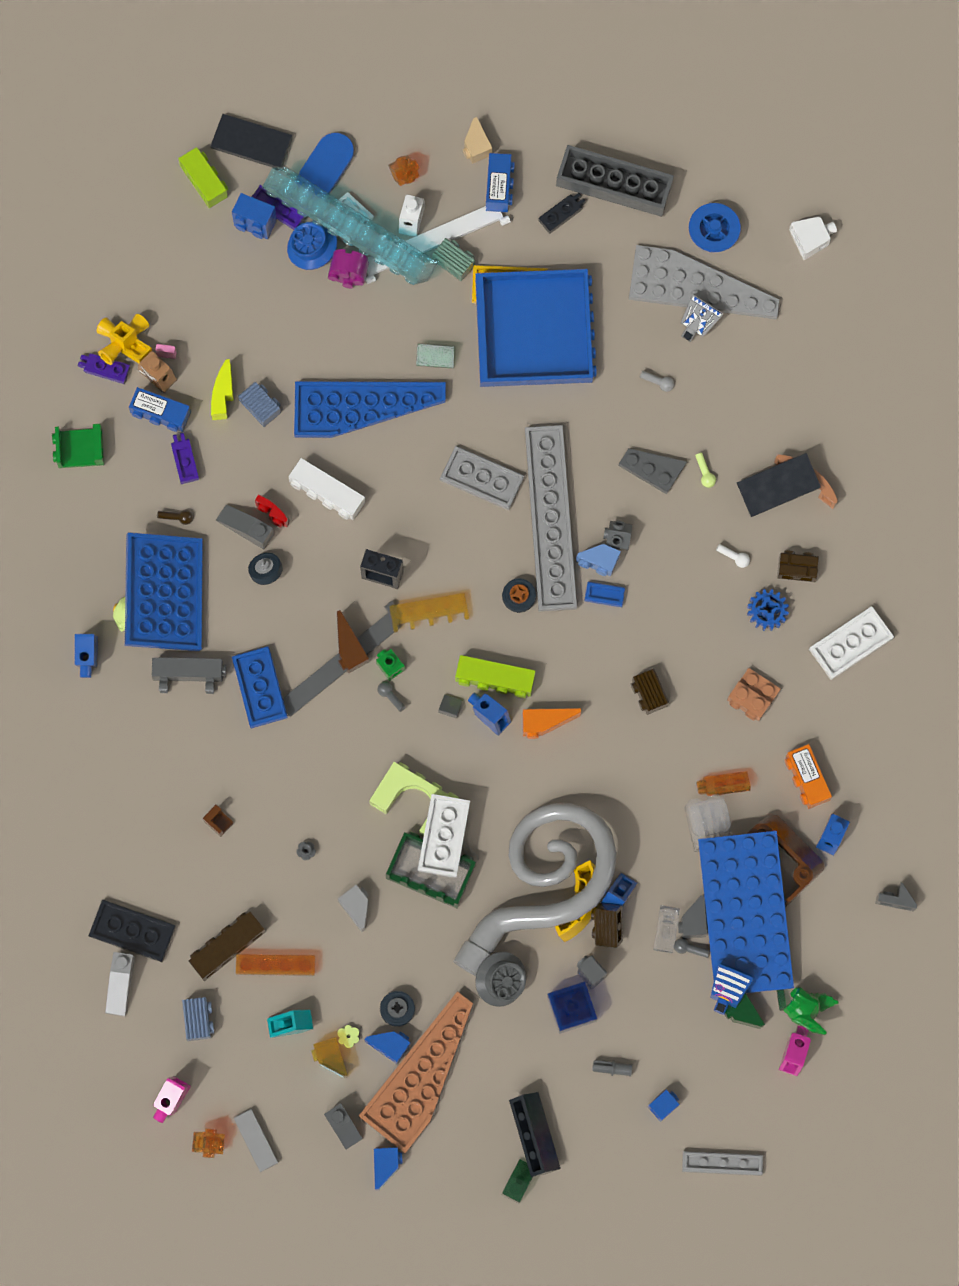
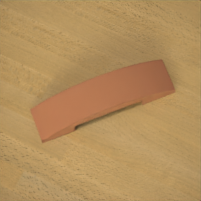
(826, 495)

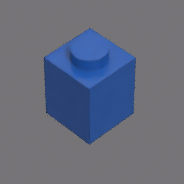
(664, 1105)

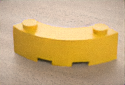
(583, 874)

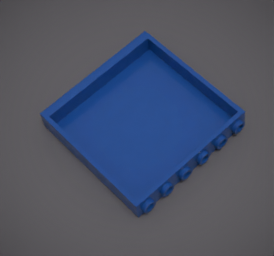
(535, 328)

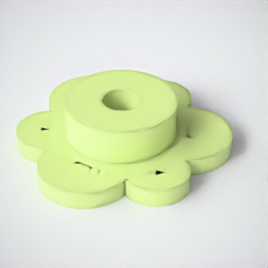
(348, 1042)

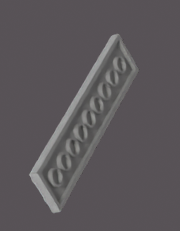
(550, 518)

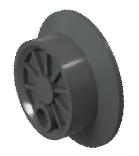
(500, 979)

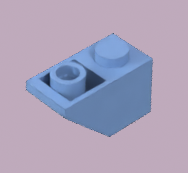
(600, 558)

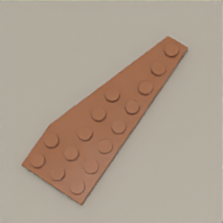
(412, 1091)

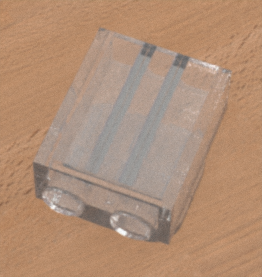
(707, 819)

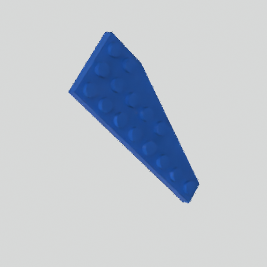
(344, 407)

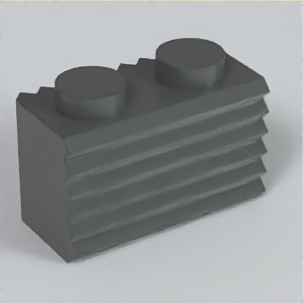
(591, 971)

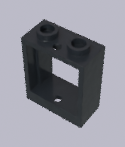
(382, 572)

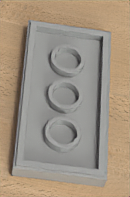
(482, 478)

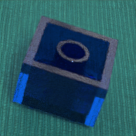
(572, 1007)

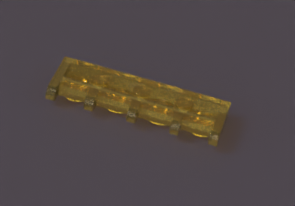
(428, 609)

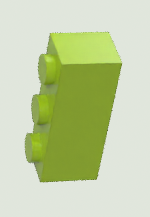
(203, 177)

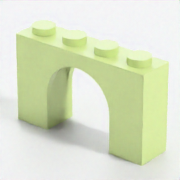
(399, 780)

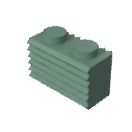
(454, 259)

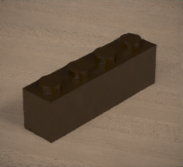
(226, 946)

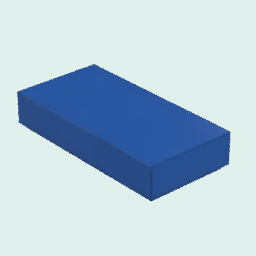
(604, 594)

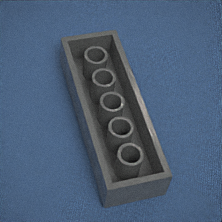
(614, 180)

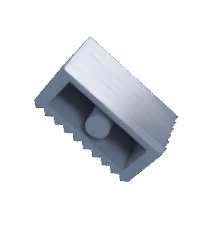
(260, 404)
(197, 1019)

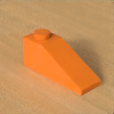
(542, 721)

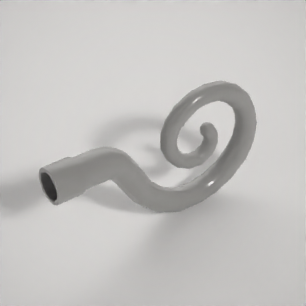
(507, 919)

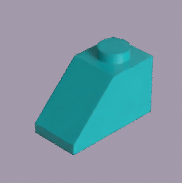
(290, 1023)

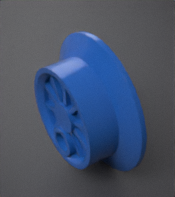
(714, 227)
(311, 246)

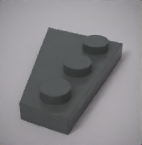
(653, 469)

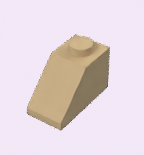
(476, 143)

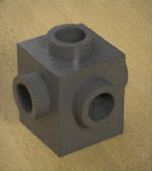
(618, 535)

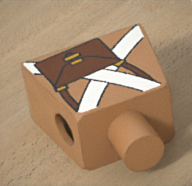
(155, 369)

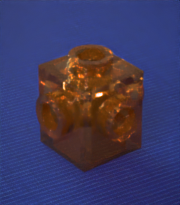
(404, 170)
(208, 1143)

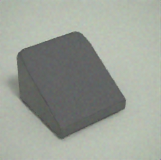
(450, 706)

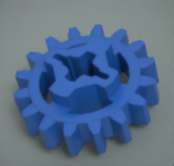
(761, 612)

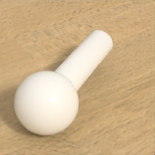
(742, 559)

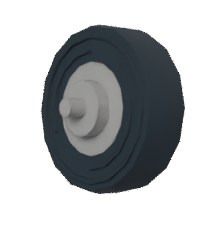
(265, 568)

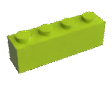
(494, 676)

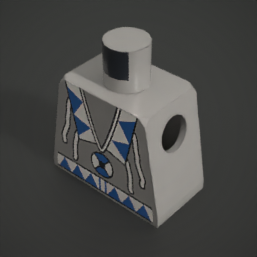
(699, 318)

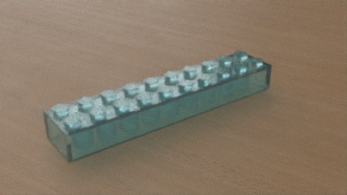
(350, 225)

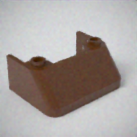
(809, 862)

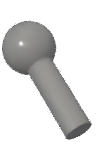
(666, 383)

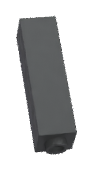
(188, 669)

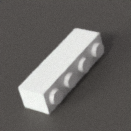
(326, 489)

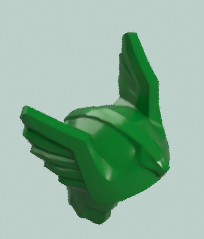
(806, 1006)

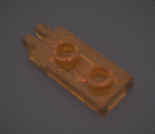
(724, 784)

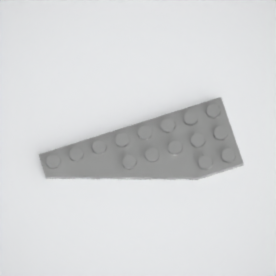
(673, 278)

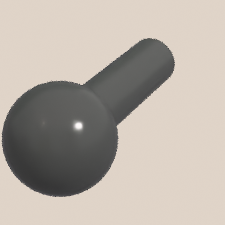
(385, 690)
(682, 946)

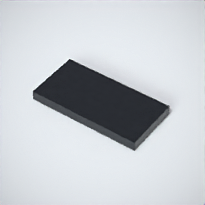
(251, 141)
(778, 485)
(132, 931)

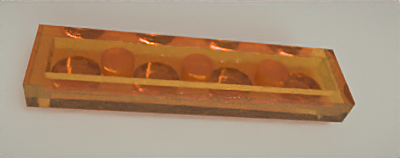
(275, 965)

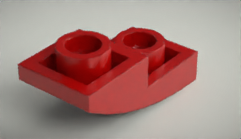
(276, 515)

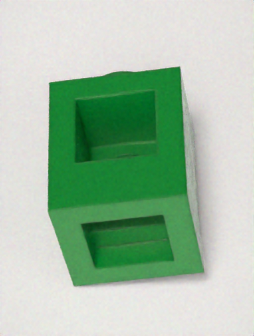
(392, 670)

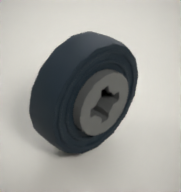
(397, 1015)

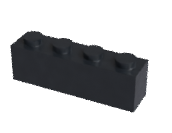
(534, 1134)

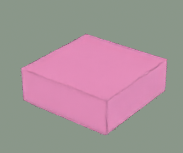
(166, 351)

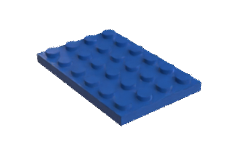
(163, 592)

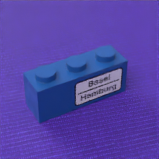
(499, 182)
(159, 410)

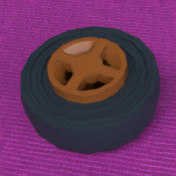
(519, 588)

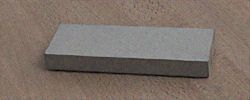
(255, 1140)

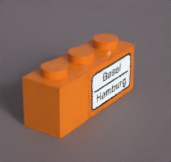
(807, 776)

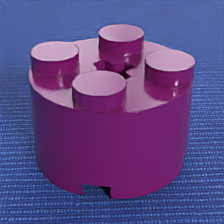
(348, 268)

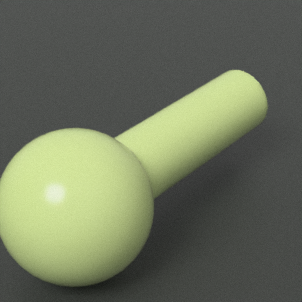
(708, 479)

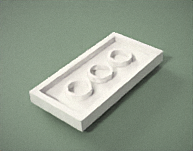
(851, 643)
(443, 835)

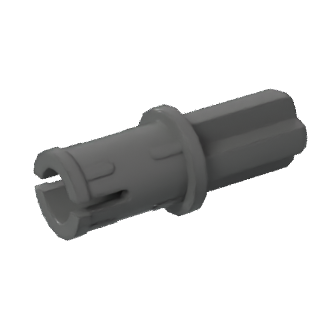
(612, 1067)

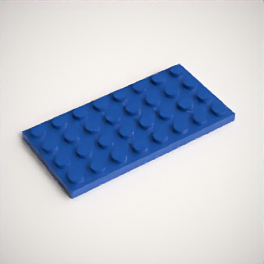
(747, 908)

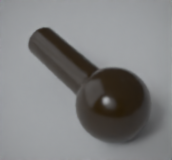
(185, 517)

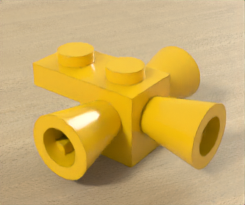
(123, 339)

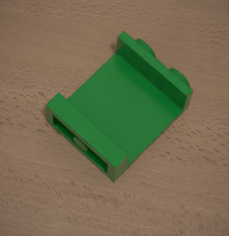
(78, 447)

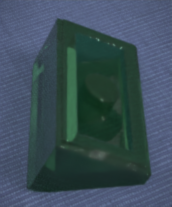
(435, 355)

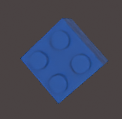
(254, 216)

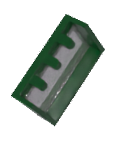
(405, 872)

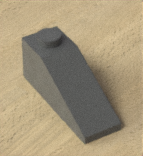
(246, 526)

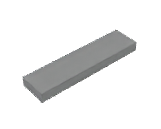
(722, 1163)

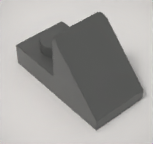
(902, 901)

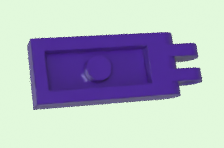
(96, 366)
(184, 459)

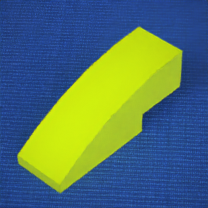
(222, 392)

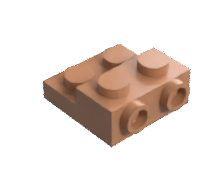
(753, 695)

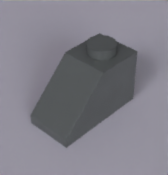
(694, 920)
(343, 1126)

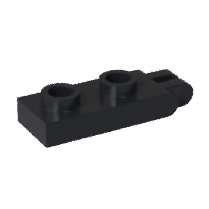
(561, 212)

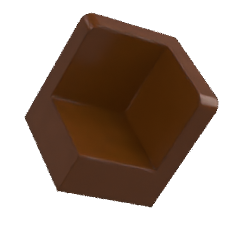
(217, 820)

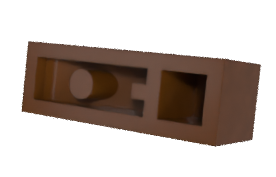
(350, 650)

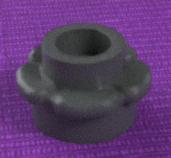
(306, 855)

